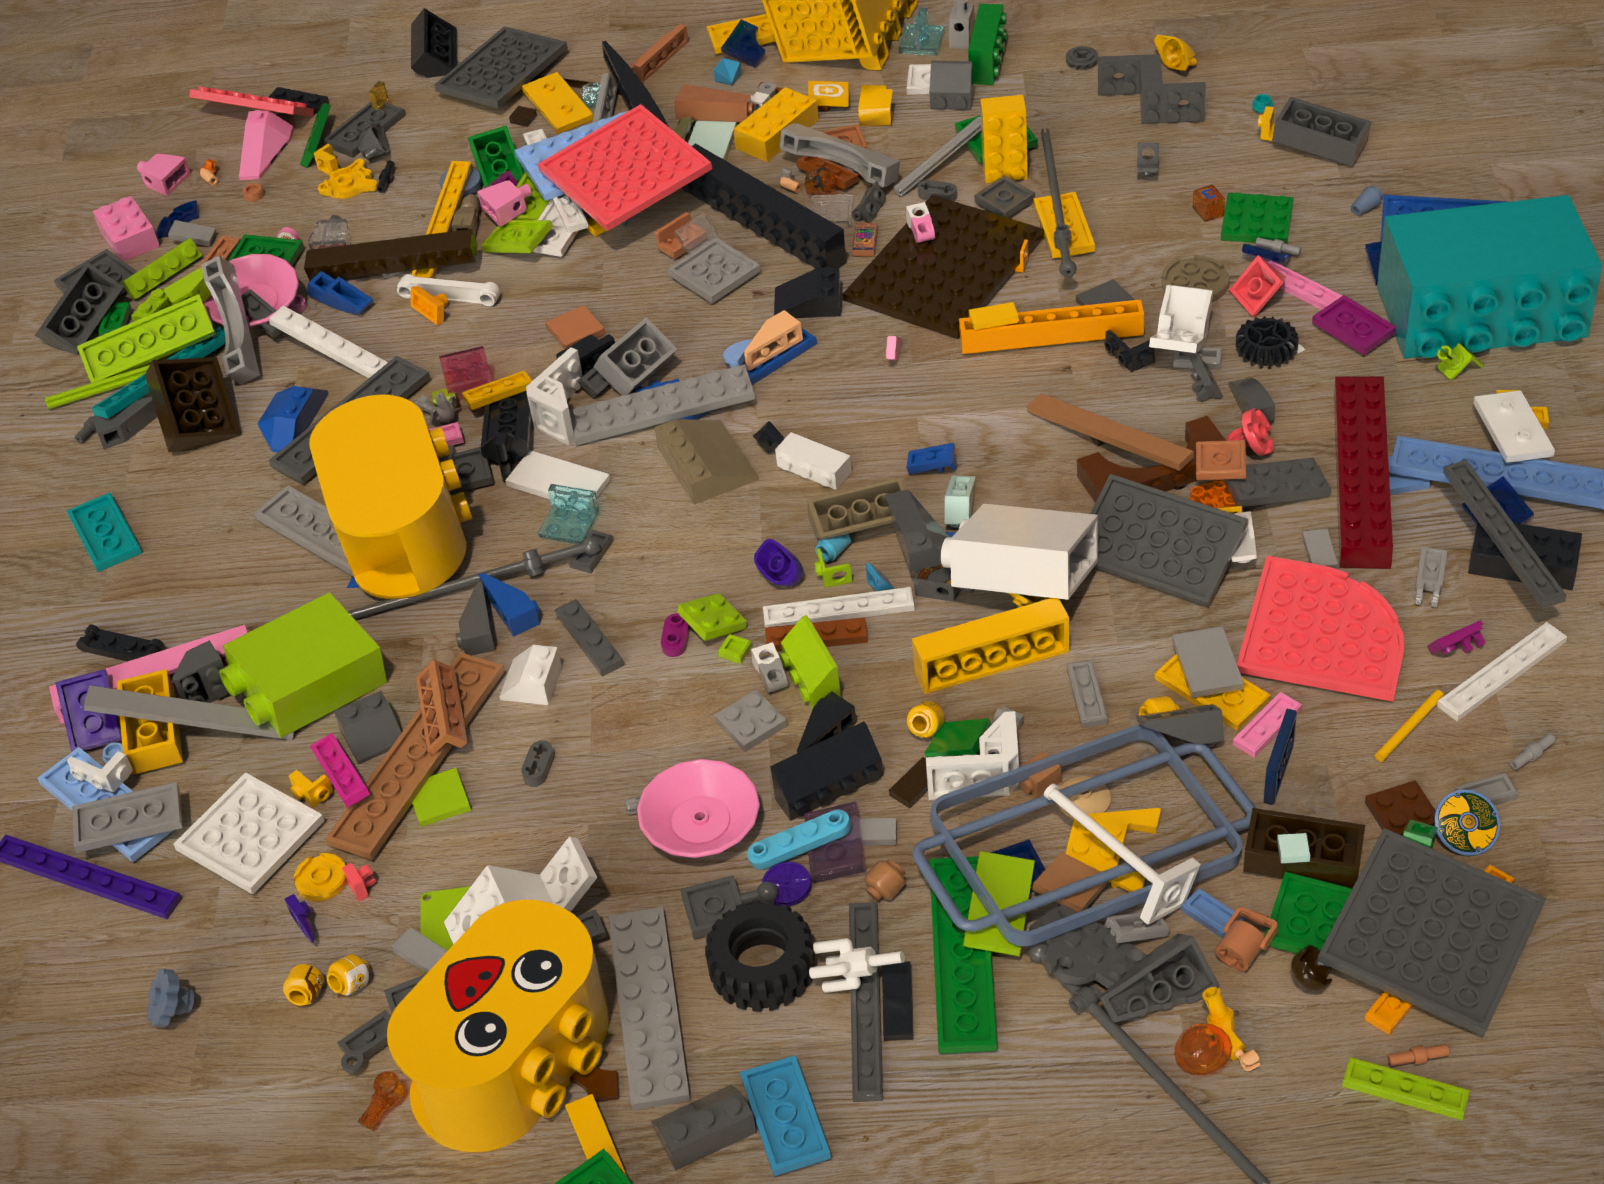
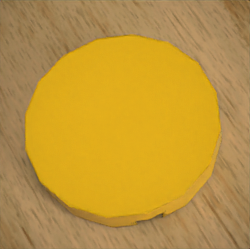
(320, 877)

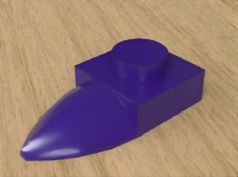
(300, 913)

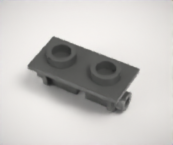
(869, 204)

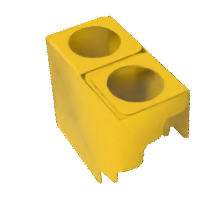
(875, 106)

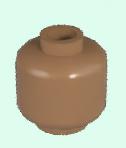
(885, 880)

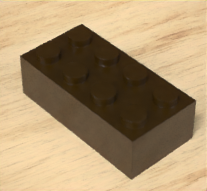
(1332, 844)

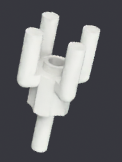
(850, 963)

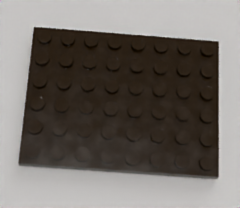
(945, 276)

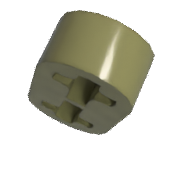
(685, 128)

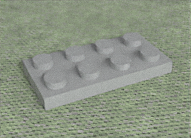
(126, 817)

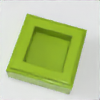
(735, 648)

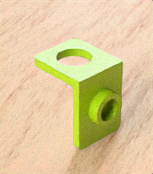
(827, 573)

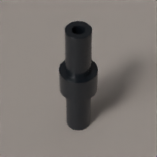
(385, 176)

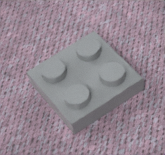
(750, 720)

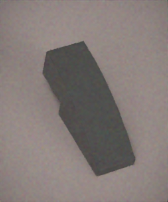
(1251, 394)

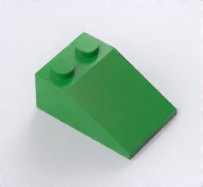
(494, 155)

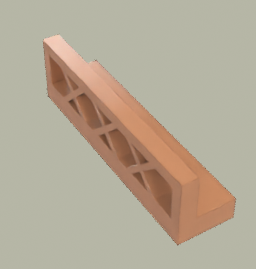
(660, 52)
(445, 703)

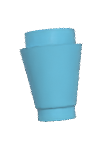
(833, 546)

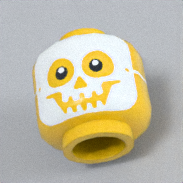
(348, 974)

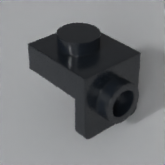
(768, 437)

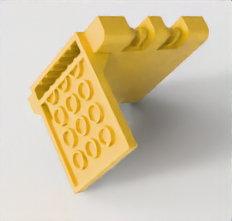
(837, 29)

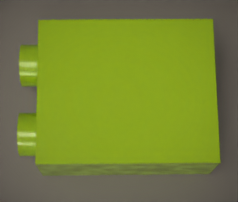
(302, 665)

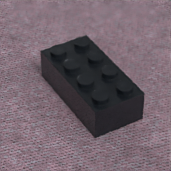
(1554, 547)

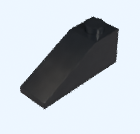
(828, 718)

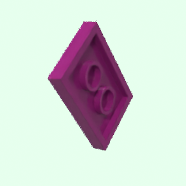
(1354, 325)

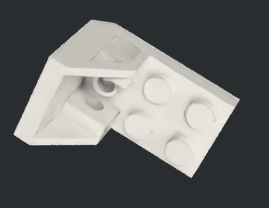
(1183, 319)
(549, 396)
(956, 772)

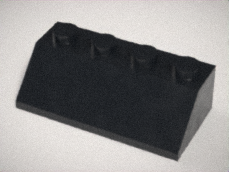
(432, 45)
(826, 771)

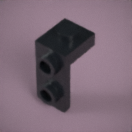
(1132, 358)

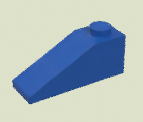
(511, 605)

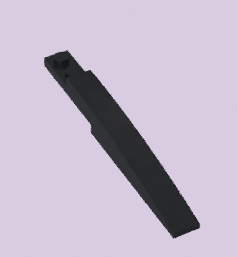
(628, 83)

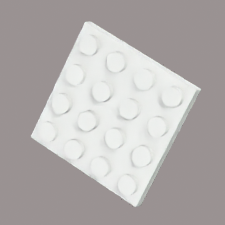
(249, 833)

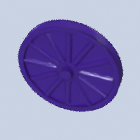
(791, 881)

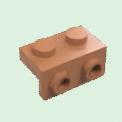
(667, 239)

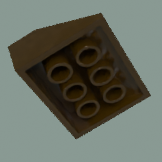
(191, 402)

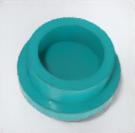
(1261, 101)

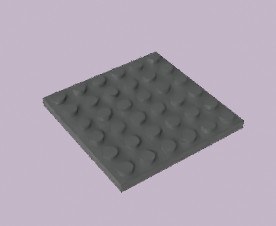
(1432, 931)

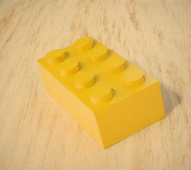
(761, 131)
(1004, 138)
(150, 742)

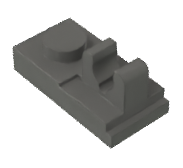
(1206, 384)

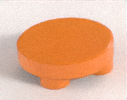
(1213, 494)

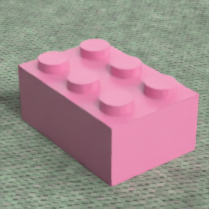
(126, 228)

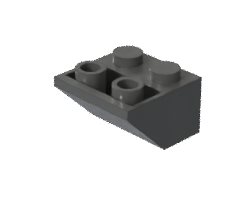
(199, 674)

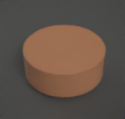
(253, 192)

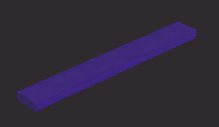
(88, 877)

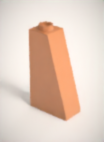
(712, 104)

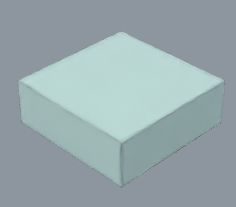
(1293, 848)

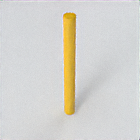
(1408, 726)

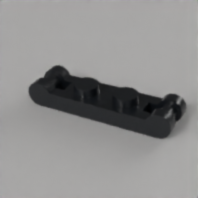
(117, 645)

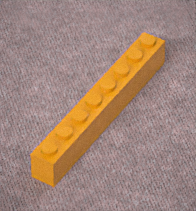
(1056, 327)

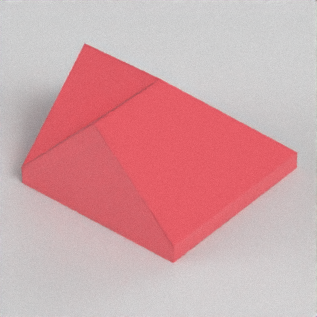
(1257, 285)

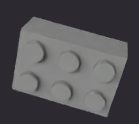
(635, 357)

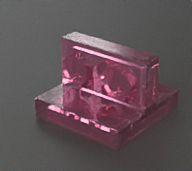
(465, 369)

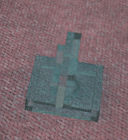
(921, 37)

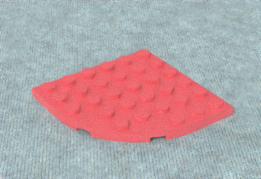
(1322, 631)

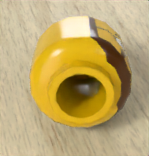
(303, 984)

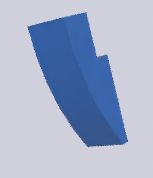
(338, 294)

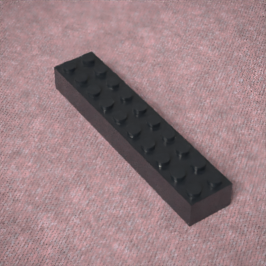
(769, 213)

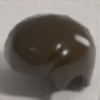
(1308, 971)

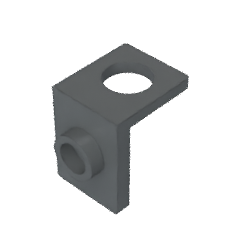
(1147, 167)

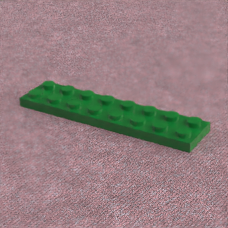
(961, 972)

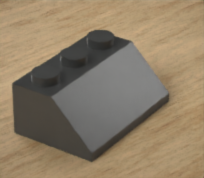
(705, 1126)

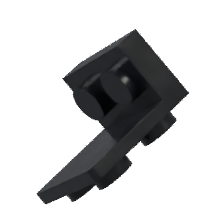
(590, 350)

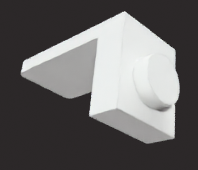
(1246, 548)
(108, 777)

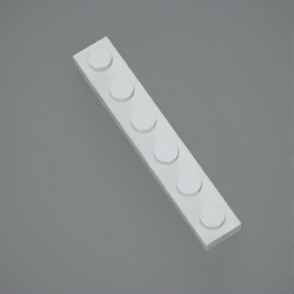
(326, 342)

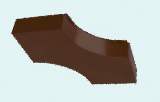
(599, 1082)

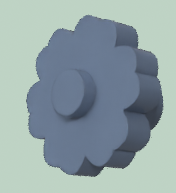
(167, 998)

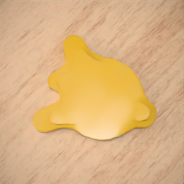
(348, 181)

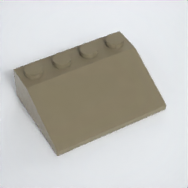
(703, 457)

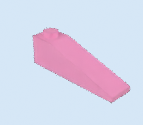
(262, 141)

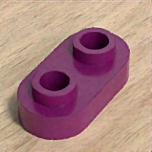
(674, 635)

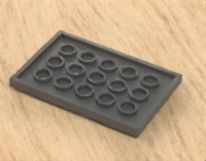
(501, 67)
(1164, 539)

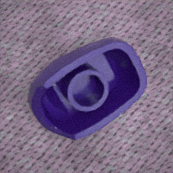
(778, 564)

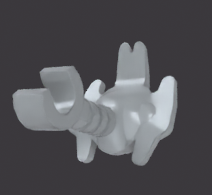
(442, 413)

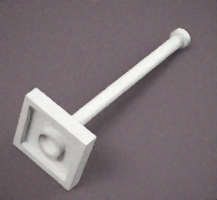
(1168, 889)

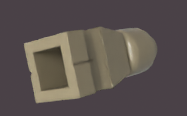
(467, 215)

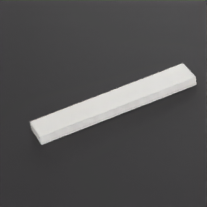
(841, 607)
(1501, 671)

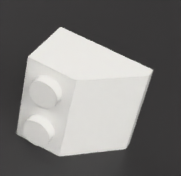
(532, 676)

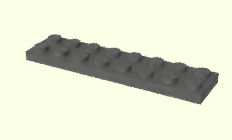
(394, 378)

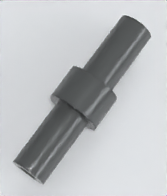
(86, 430)

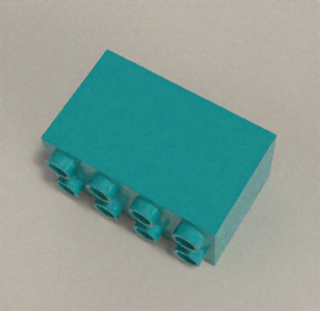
(1488, 276)

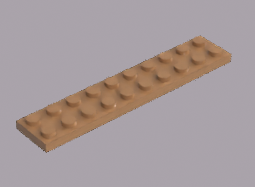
(408, 767)

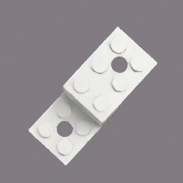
(560, 883)

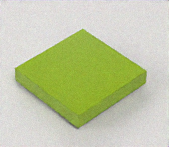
(441, 798)

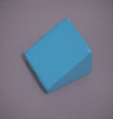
(877, 579)

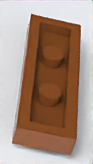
(843, 176)

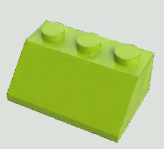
(809, 662)

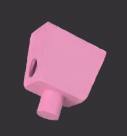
(164, 172)
(504, 201)

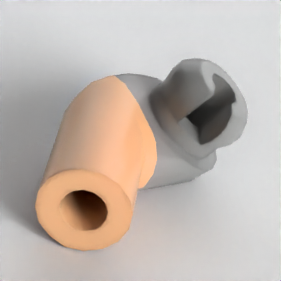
(787, 182)

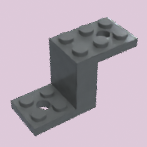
(1157, 100)

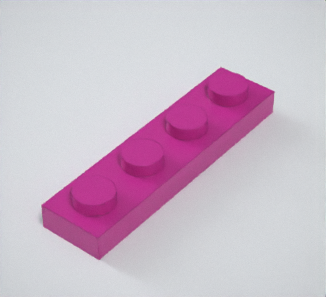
(339, 770)

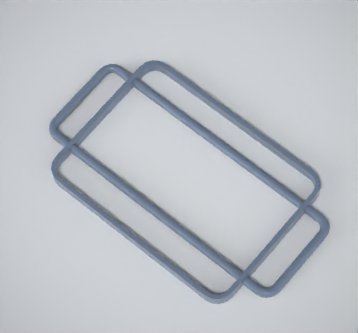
(1032, 937)

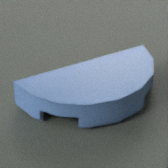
(735, 353)

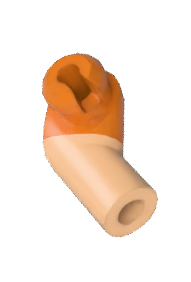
(207, 172)

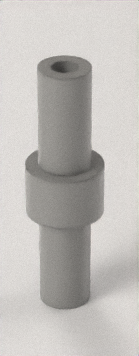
(1278, 245)
(1532, 751)

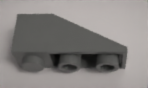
(125, 423)

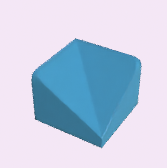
(727, 71)

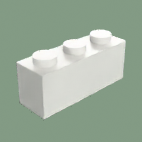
(813, 461)

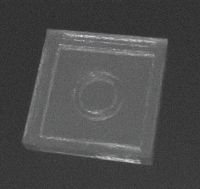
(834, 208)

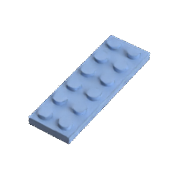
(74, 792)

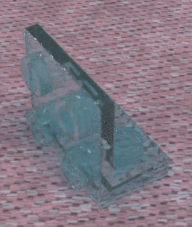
(570, 514)

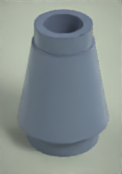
(1367, 200)

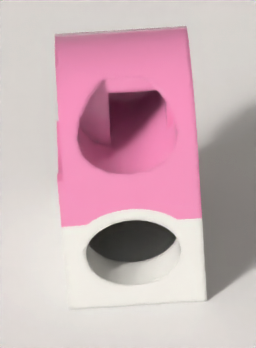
(920, 225)

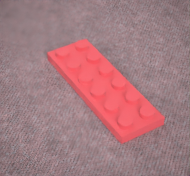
(252, 101)

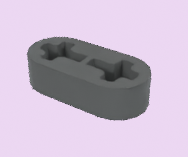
(942, 189)
(542, 764)

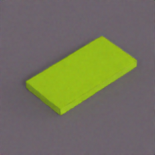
(1008, 883)

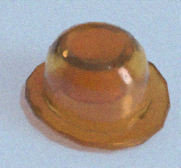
(1203, 1049)

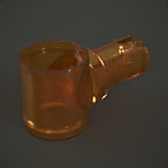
(383, 1100)

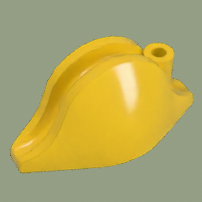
(1175, 52)

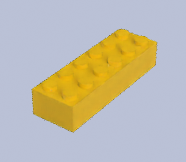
(990, 645)

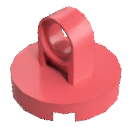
(1254, 432)

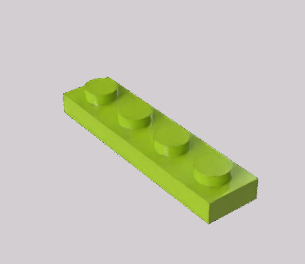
(161, 268)

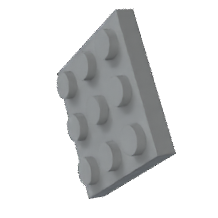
(714, 270)

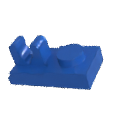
(931, 458)

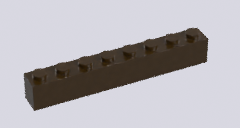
(393, 255)

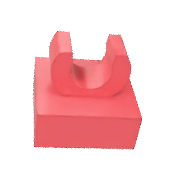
(359, 879)

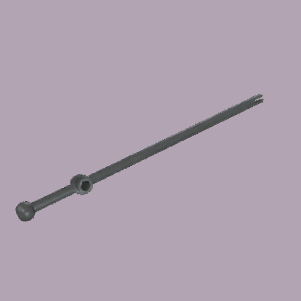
(1062, 235)
(531, 562)
(1086, 1000)

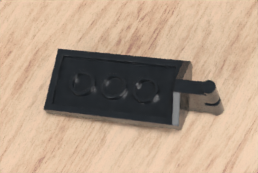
(506, 431)

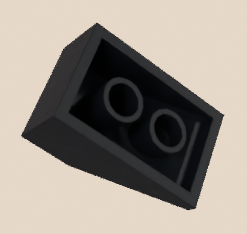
(811, 294)

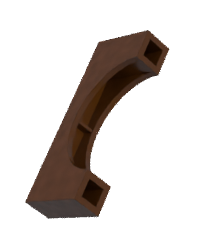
(1095, 469)

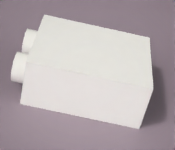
(1022, 551)

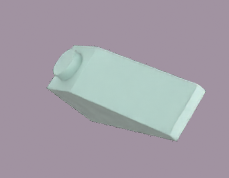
(959, 499)

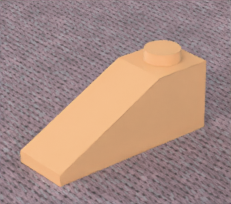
(773, 338)

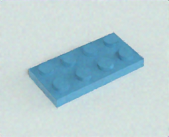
(785, 1115)

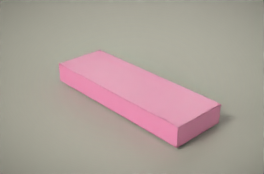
(1265, 725)

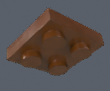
(1398, 805)

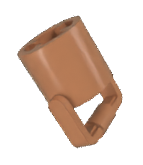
(1244, 940)

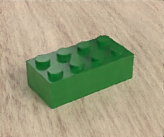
(987, 43)

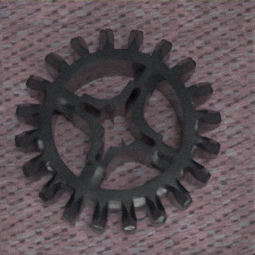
(1267, 342)

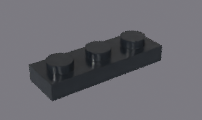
(312, 100)

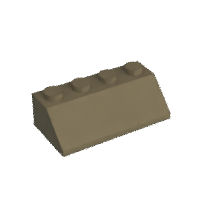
(852, 509)

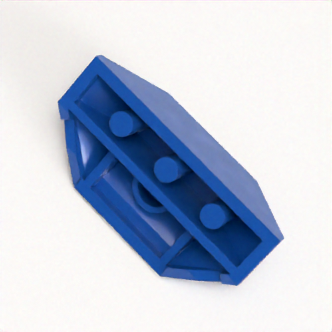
(290, 415)

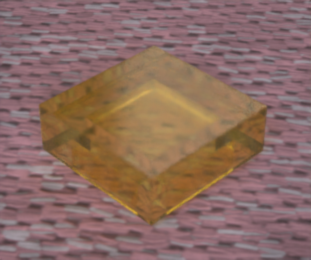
(378, 95)

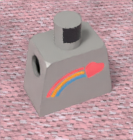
(963, 18)

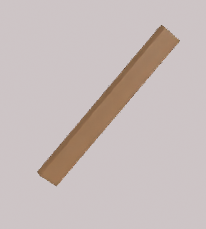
(1111, 432)

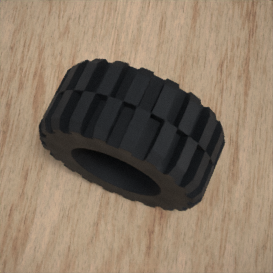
(755, 926)

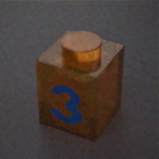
(1208, 203)

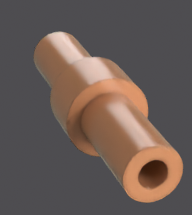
(1418, 1055)

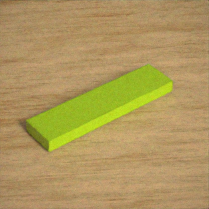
(1406, 1088)

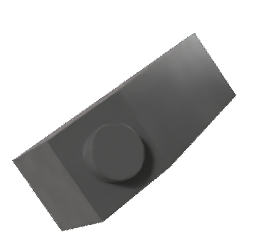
(475, 624)
(1192, 724)

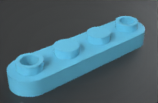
(799, 839)

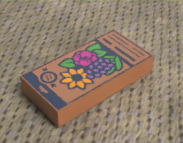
(864, 239)

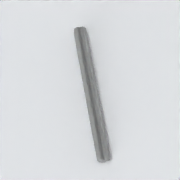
(938, 157)

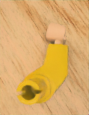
(1224, 1017)

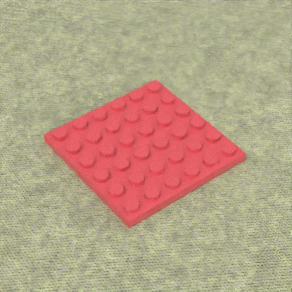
(624, 167)

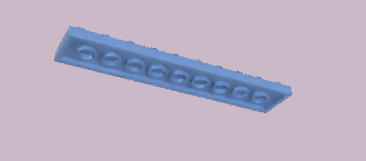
(1529, 477)

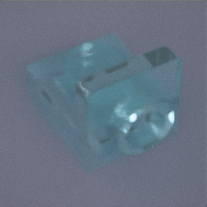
(590, 94)

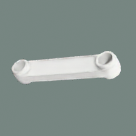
(459, 291)

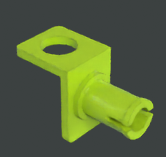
(1455, 360)

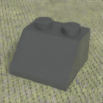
(951, 85)
(368, 727)

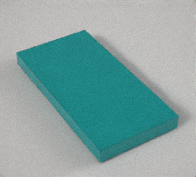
(104, 532)

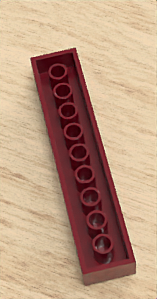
(1362, 473)

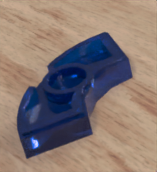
(185, 213)

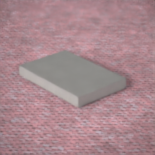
(1207, 662)

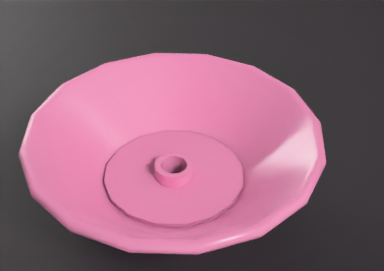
(266, 276)
(698, 808)

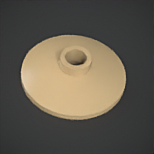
(1091, 801)

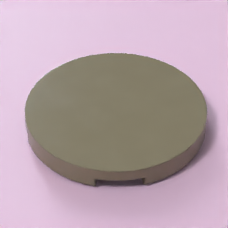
(1197, 273)

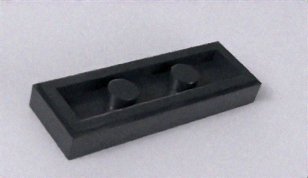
(897, 1001)

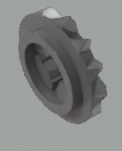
(1082, 57)

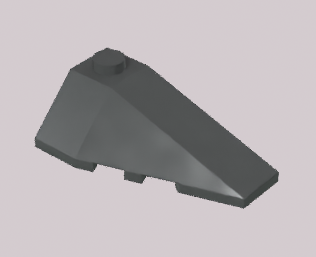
(917, 530)
(1164, 978)

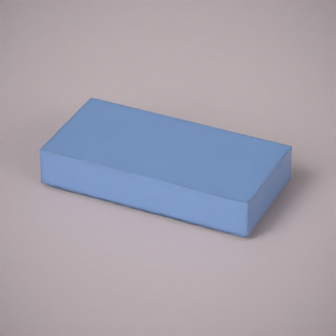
(1208, 911)

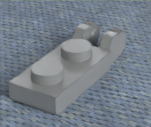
(1430, 574)

